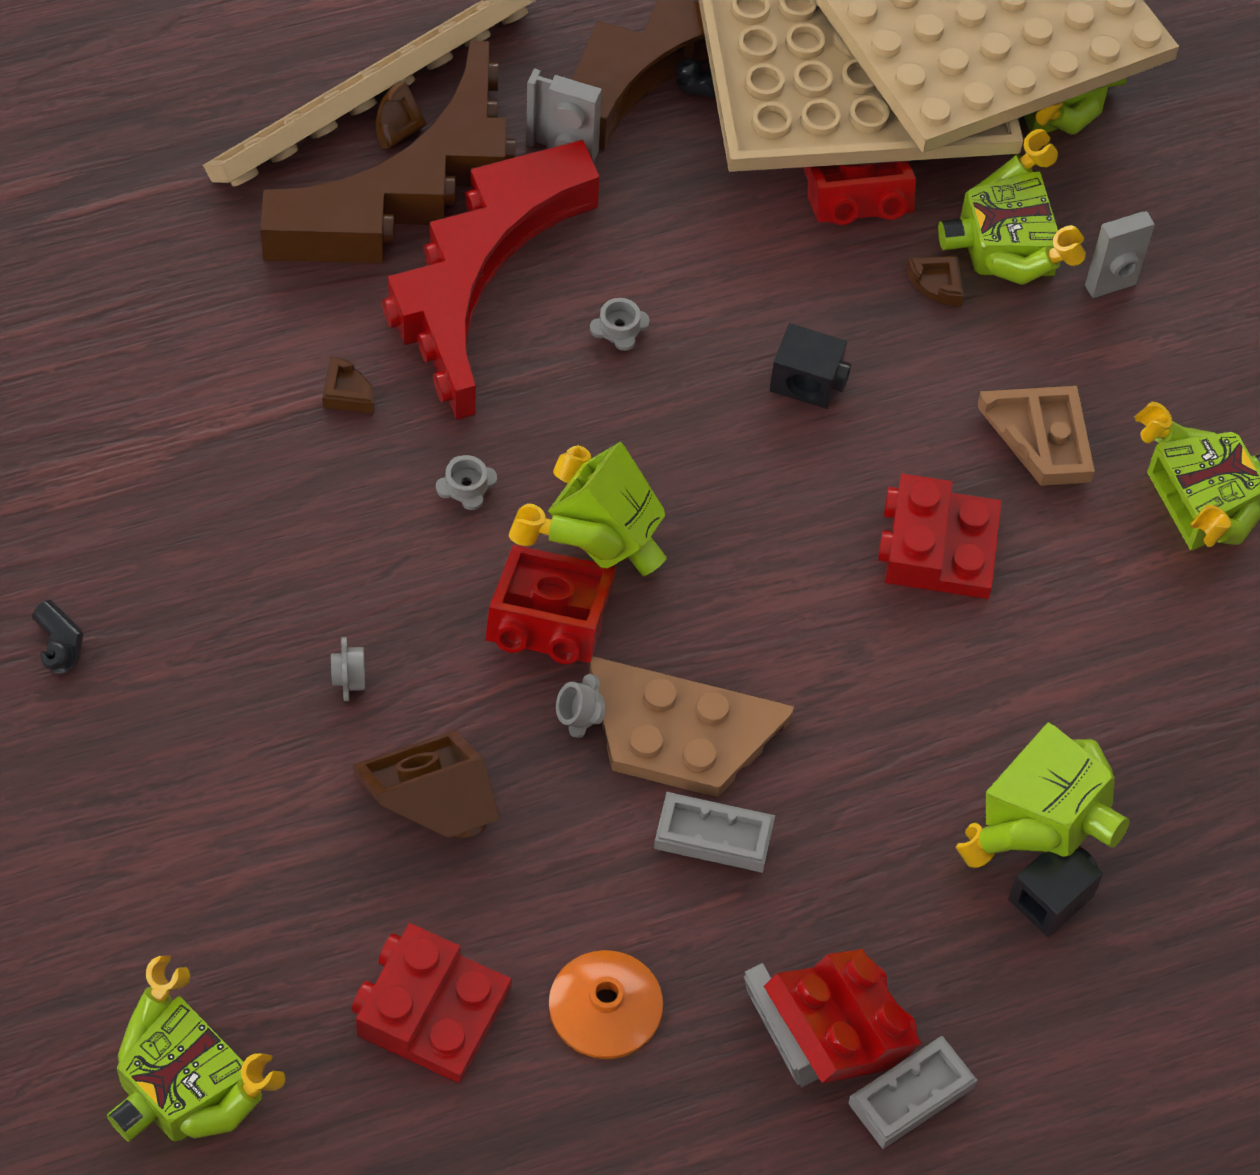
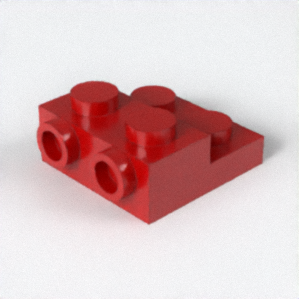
(861, 191)
(939, 537)
(549, 605)
(430, 1002)
(844, 1016)

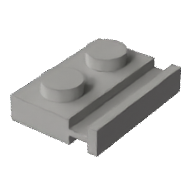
(562, 112)

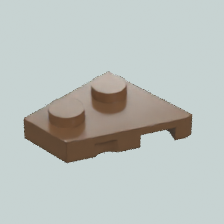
(1043, 431)

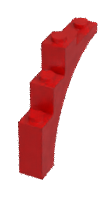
(465, 251)

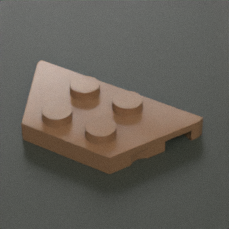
(682, 728)

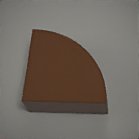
(398, 116)
(937, 278)
(347, 388)

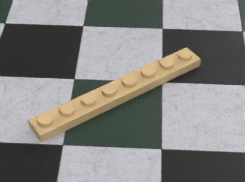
(358, 92)

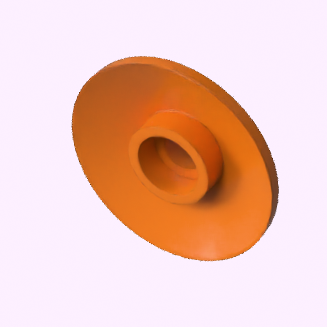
(600, 1027)

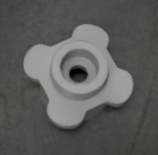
(620, 312)
(466, 469)
(348, 668)
(580, 705)

